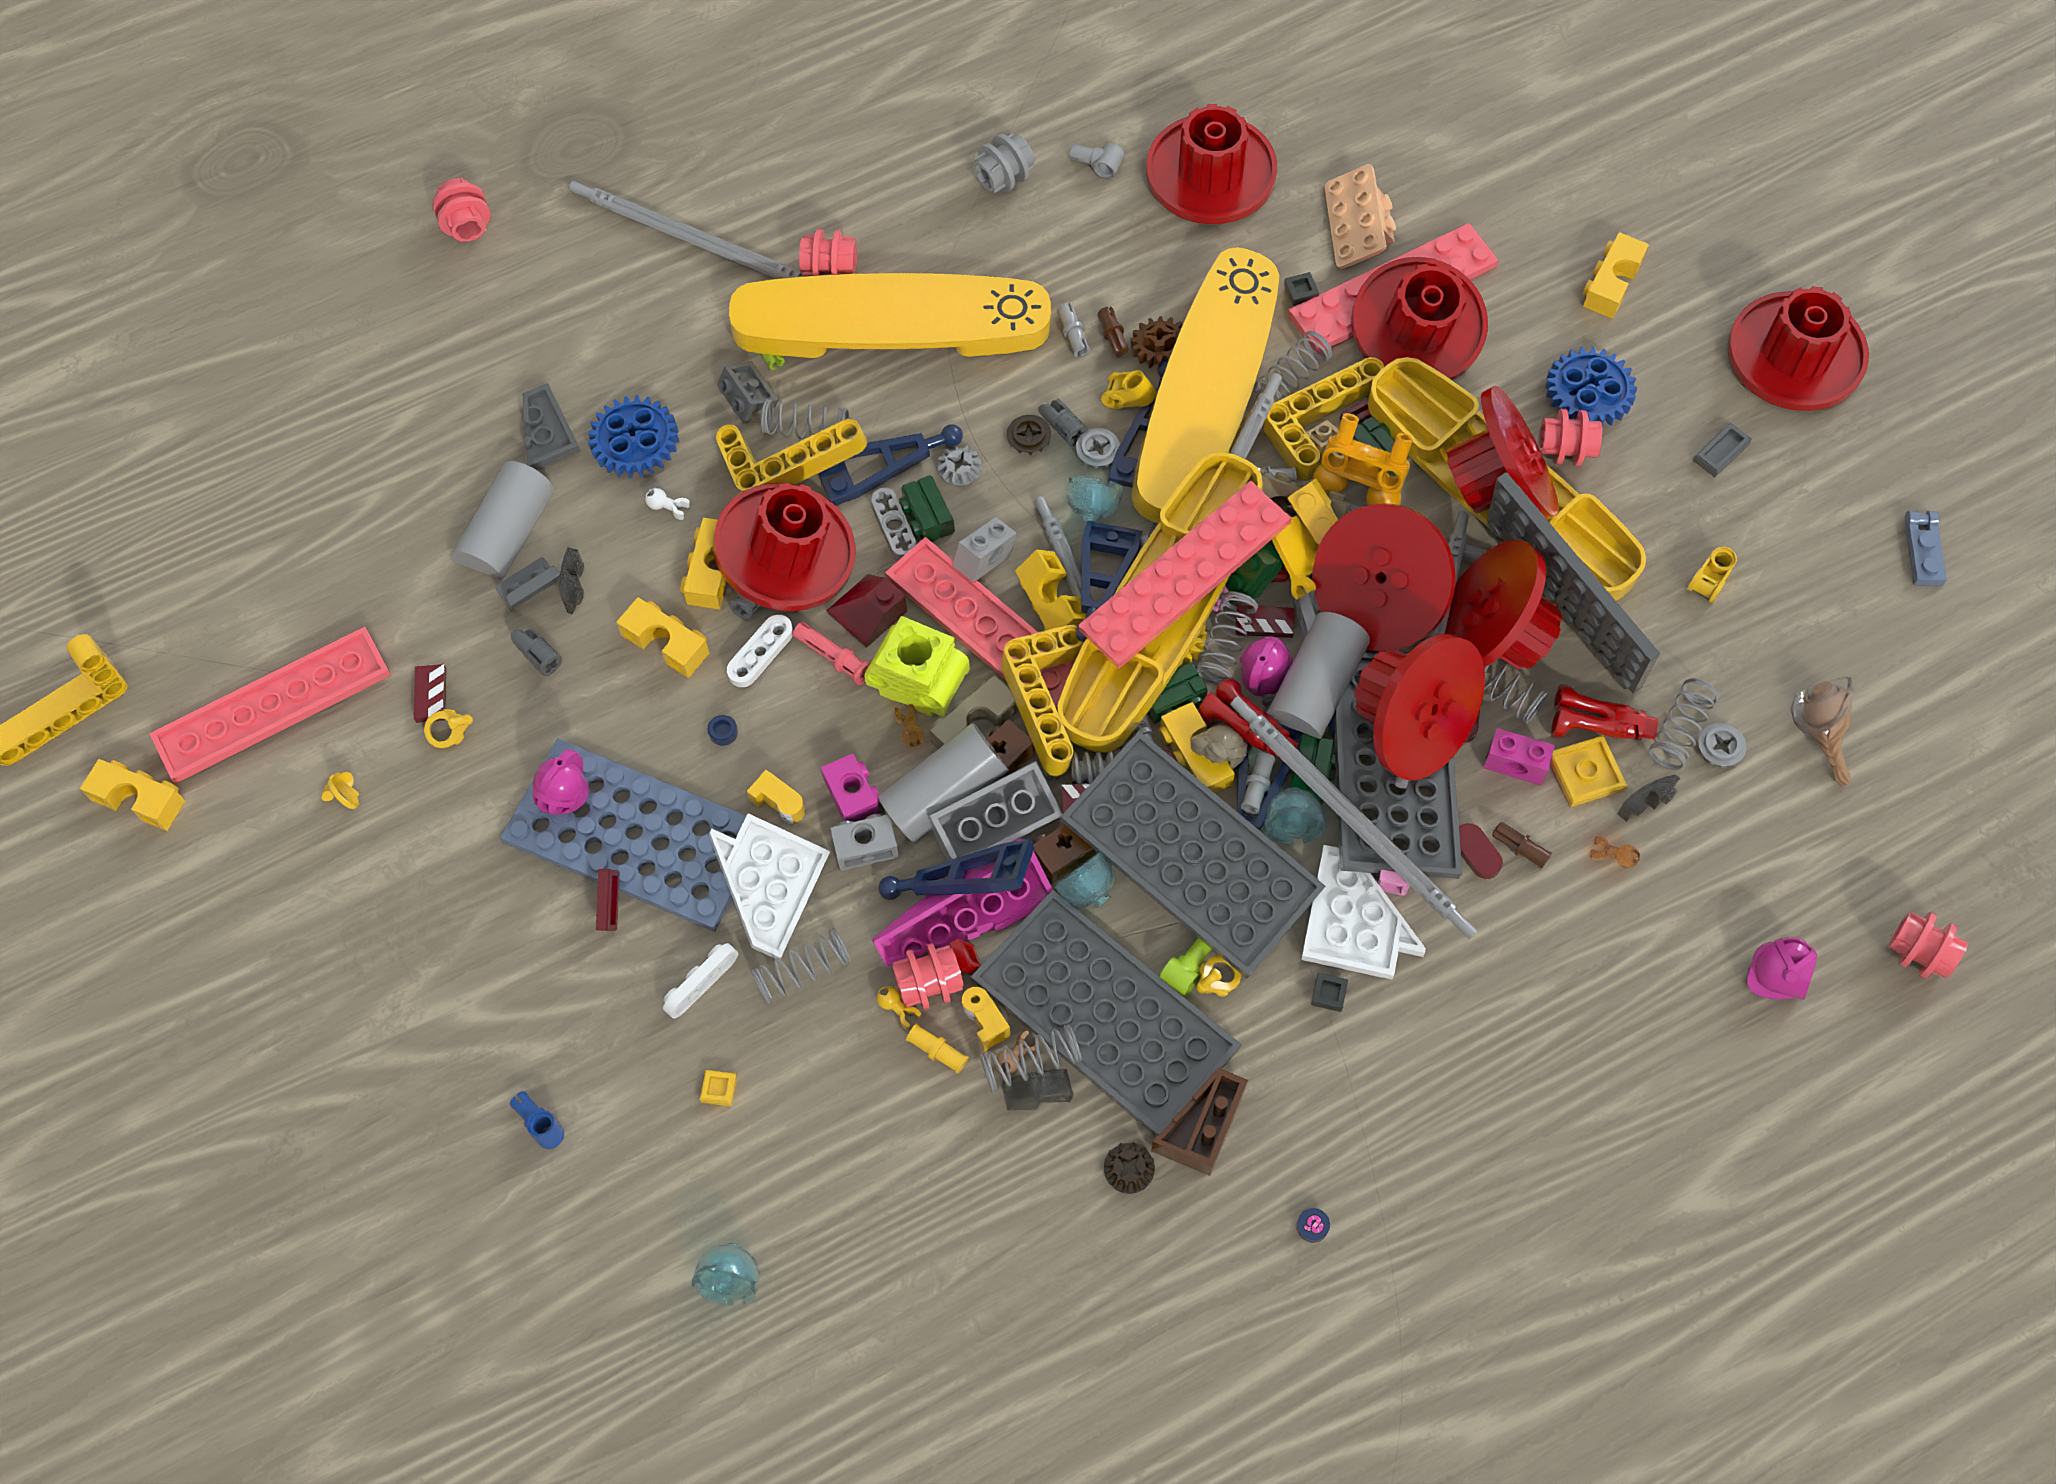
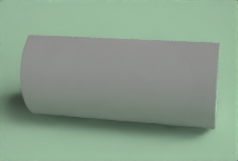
(503, 520)
(1319, 674)
(943, 778)
(995, 814)

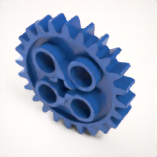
(1591, 386)
(633, 436)

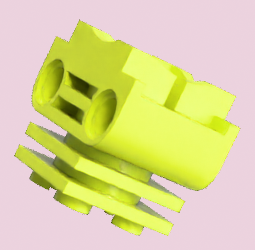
(925, 686)

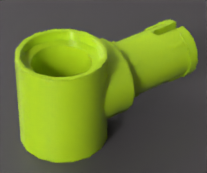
(1183, 972)

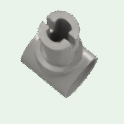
(1103, 160)

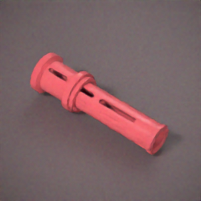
(842, 659)

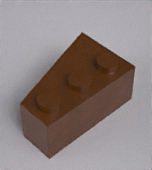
(1203, 1124)

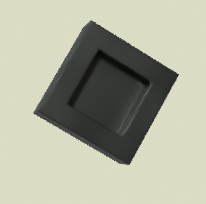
(1301, 288)
(1329, 992)

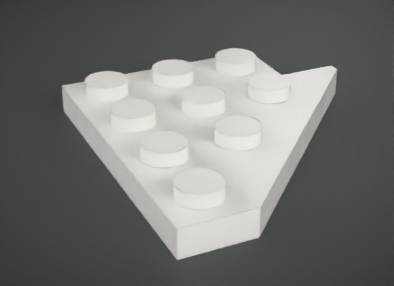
(768, 879)
(1355, 923)

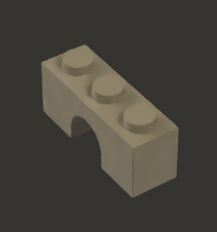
(990, 701)

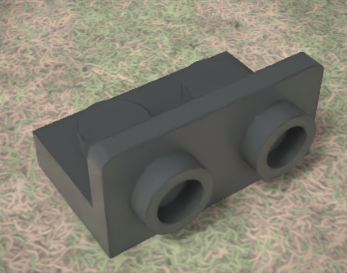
(745, 389)
(527, 583)

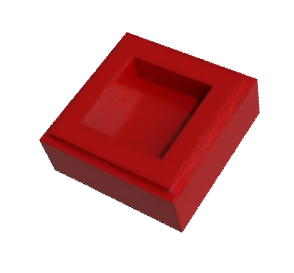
(965, 956)

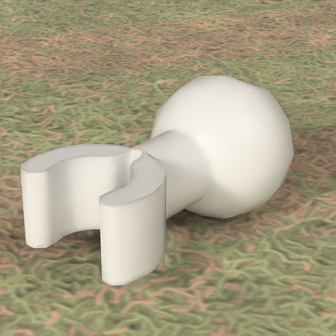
(660, 500)

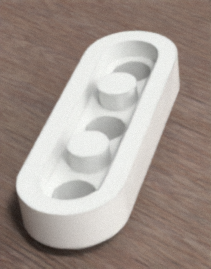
(762, 640)
(699, 980)

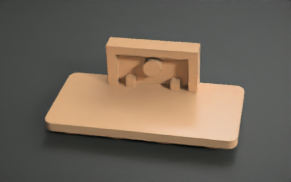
(1358, 216)

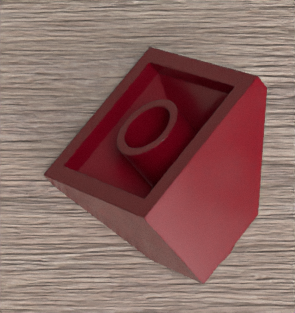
(869, 608)

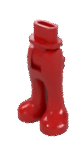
(1216, 708)
(1616, 722)

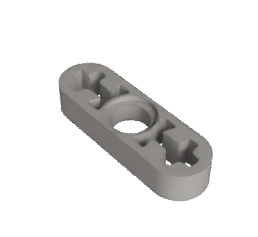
(895, 513)

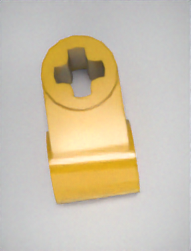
(1128, 390)
(1712, 577)

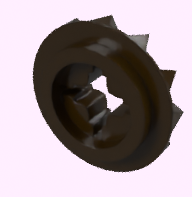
(1038, 427)
(1129, 1182)

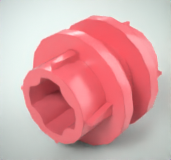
(461, 209)
(827, 256)
(1570, 437)
(1928, 945)
(928, 976)

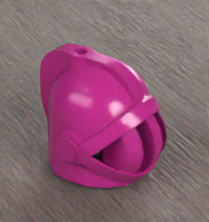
(1265, 665)
(560, 784)
(1782, 969)

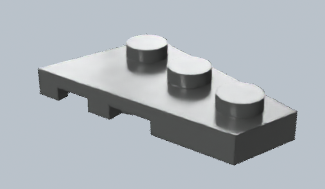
(546, 429)

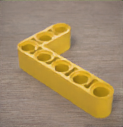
(1315, 408)
(787, 459)
(1037, 694)
(65, 706)

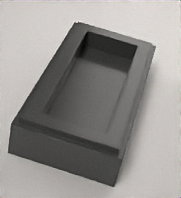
(1722, 449)

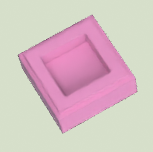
(1392, 883)

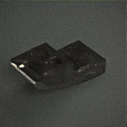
(570, 586)
(1650, 795)
(1027, 1095)

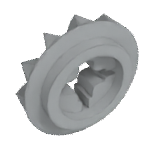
(1101, 438)
(964, 474)
(1723, 734)

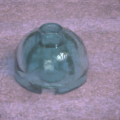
(1093, 498)
(1294, 816)
(1088, 883)
(726, 1274)

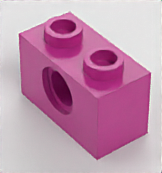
(1519, 756)
(845, 774)

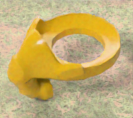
(457, 723)
(342, 782)
(1210, 978)

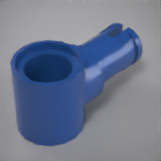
(536, 1120)

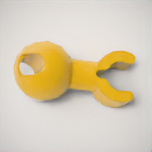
(892, 1001)

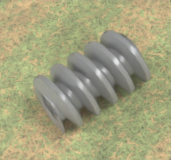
(1088, 769)

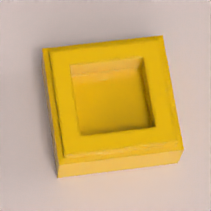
(718, 1088)

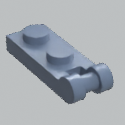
(1925, 548)

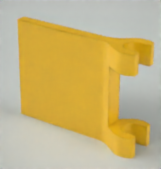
(1298, 553)

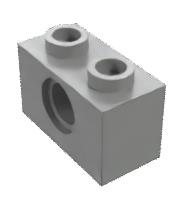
(984, 549)
(879, 849)

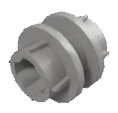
(1003, 162)

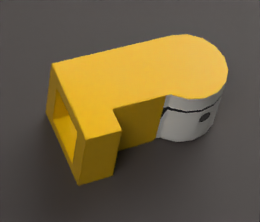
(778, 796)
(982, 1010)

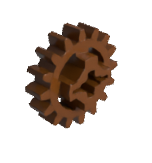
(1155, 341)

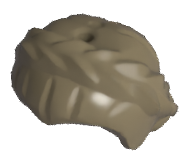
(1220, 745)

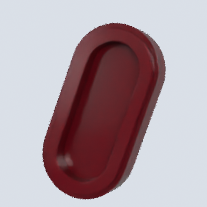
(1479, 851)

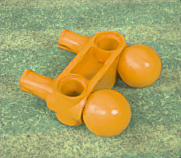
(1364, 464)

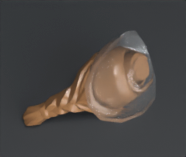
(1826, 715)

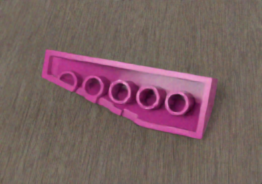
(961, 916)

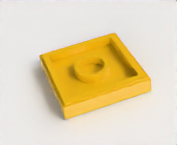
(1587, 771)

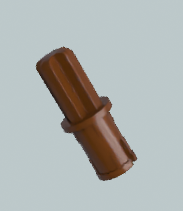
(1113, 331)
(1521, 844)

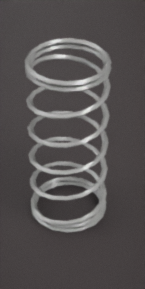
(1312, 354)
(766, 425)
(1241, 597)
(1532, 709)
(1663, 744)
(840, 952)
(1074, 1055)

